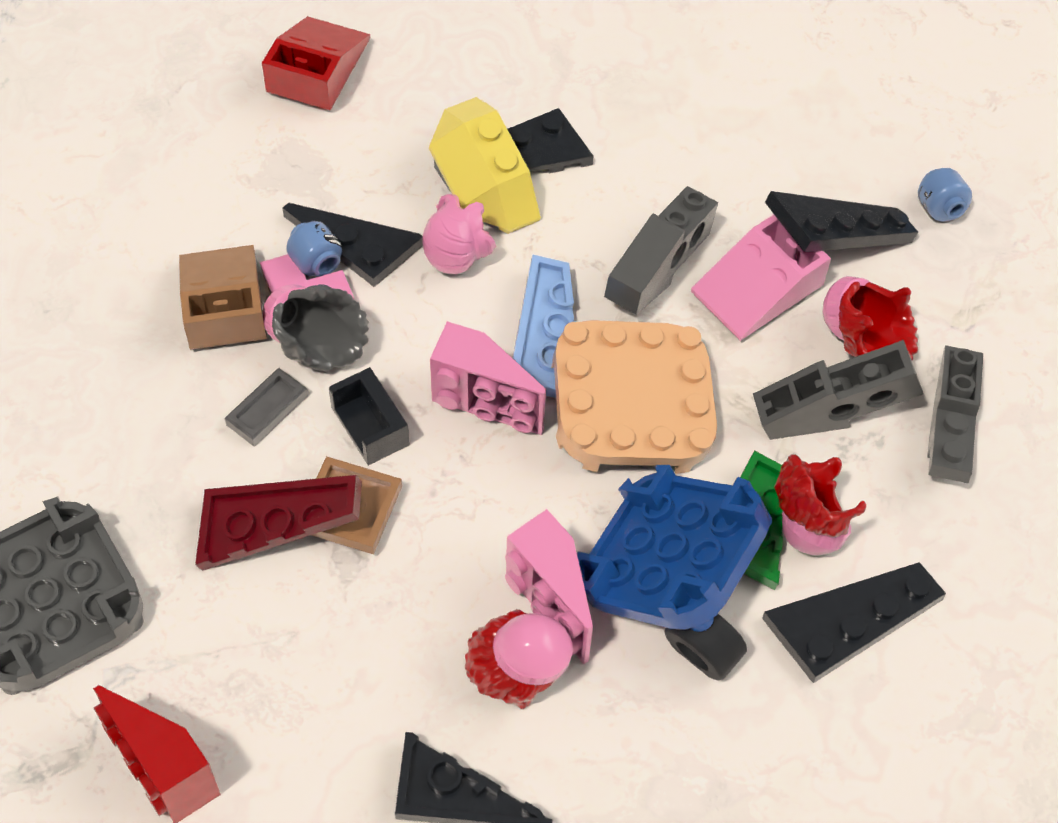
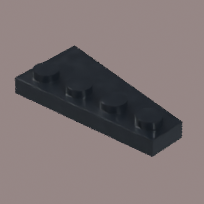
(547, 144)
(839, 224)
(846, 621)

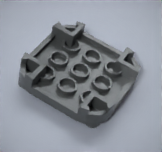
(61, 595)

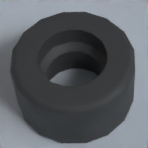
(711, 650)

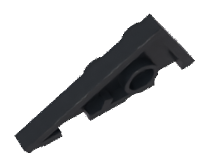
(366, 246)
(442, 791)

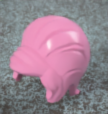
(456, 236)

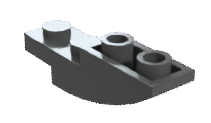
(955, 414)

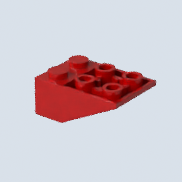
(313, 61)
(158, 756)

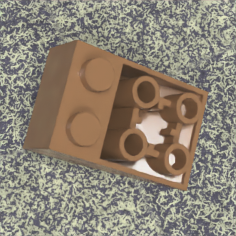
(221, 297)

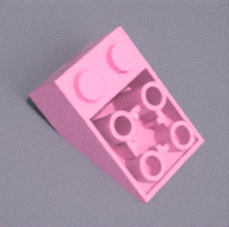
(760, 278)
(482, 379)
(548, 573)

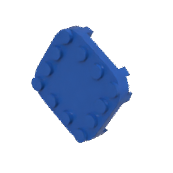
(674, 549)

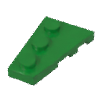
(763, 475)

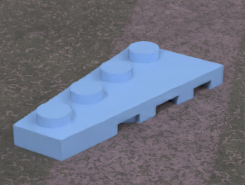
(543, 317)

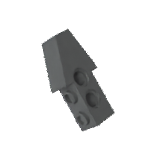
(660, 250)
(830, 396)

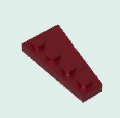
(267, 515)

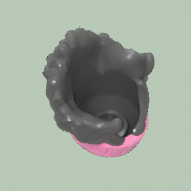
(316, 325)

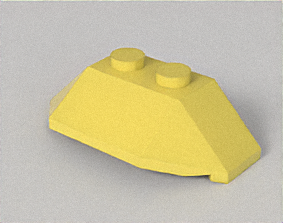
(484, 165)

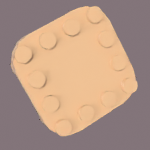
(633, 394)

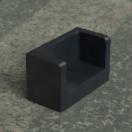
(369, 416)

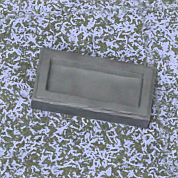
(266, 407)

